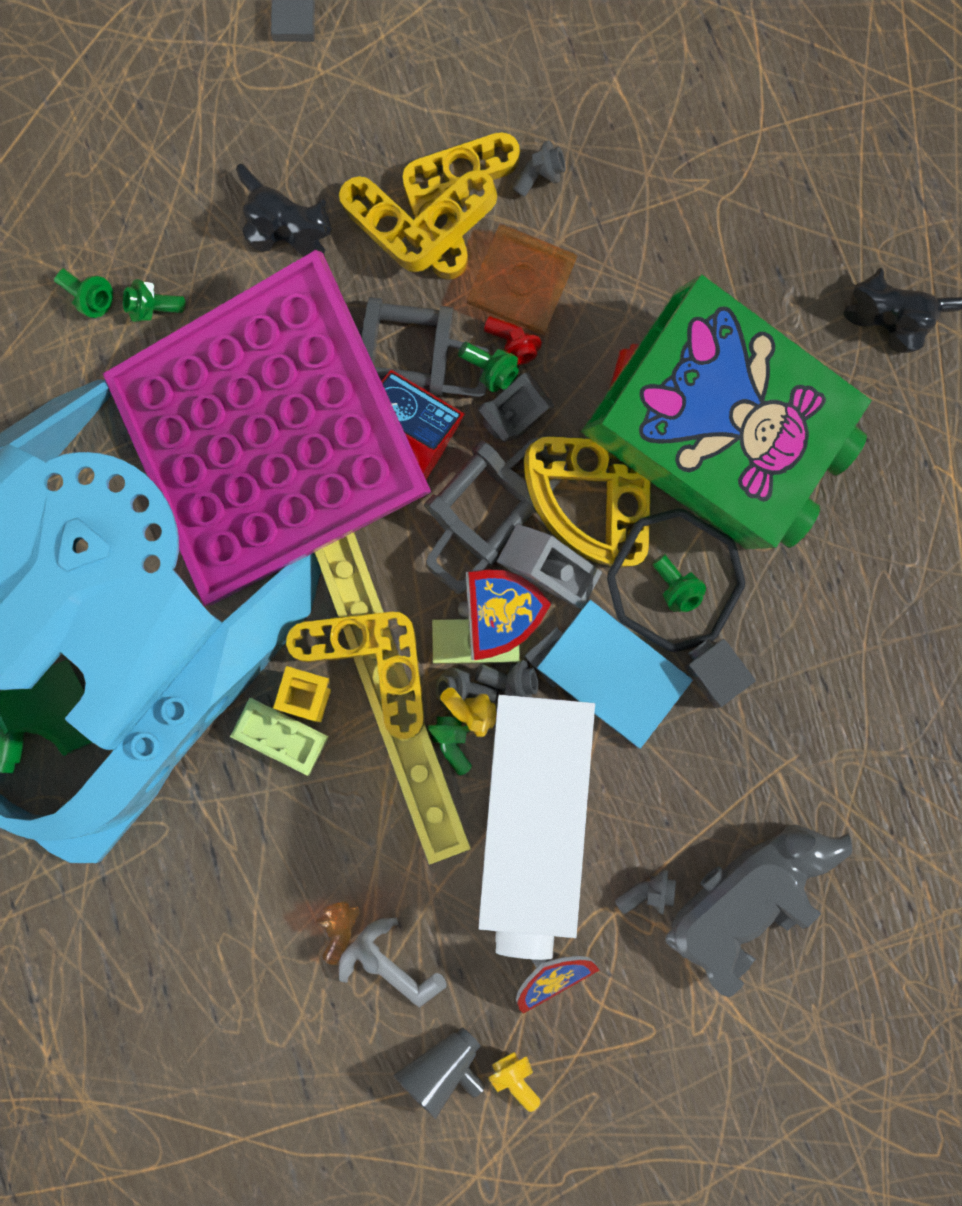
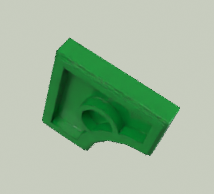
(45, 707)

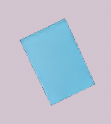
(617, 671)

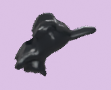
(276, 218)
(904, 313)

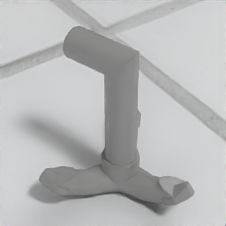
(377, 963)

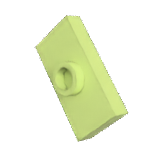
(453, 645)
(279, 736)

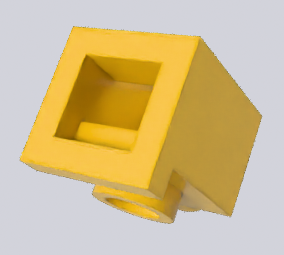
(303, 694)

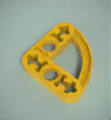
(618, 482)

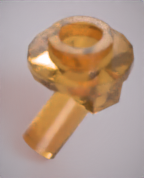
(337, 922)

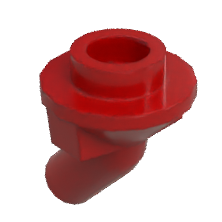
(520, 344)

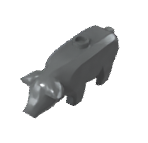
(749, 896)

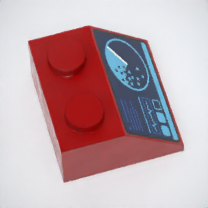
(424, 419)

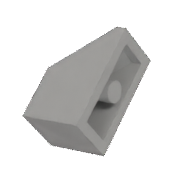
(549, 565)

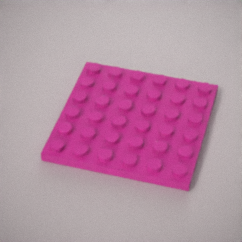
(266, 429)

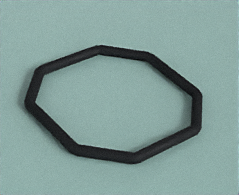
(625, 550)

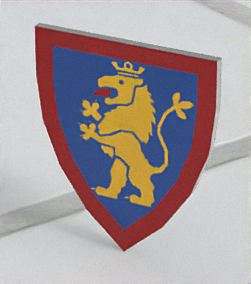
(500, 611)
(553, 978)

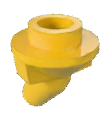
(475, 712)
(511, 1074)

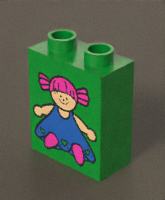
(730, 418)

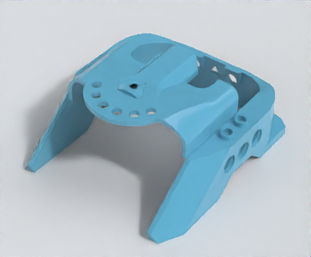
(142, 639)

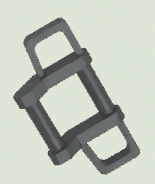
(442, 319)
(439, 507)

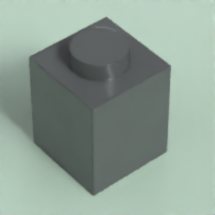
(718, 672)

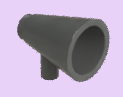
(440, 1069)

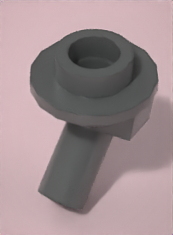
(547, 162)
(520, 681)
(461, 683)
(658, 892)

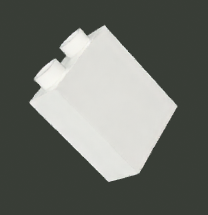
(536, 823)

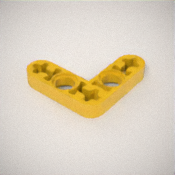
(420, 198)
(422, 229)
(372, 644)

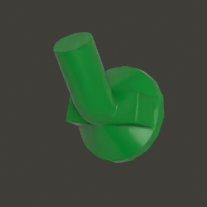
(87, 293)
(141, 301)
(499, 369)
(680, 588)
(449, 733)

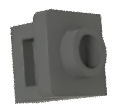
(515, 409)

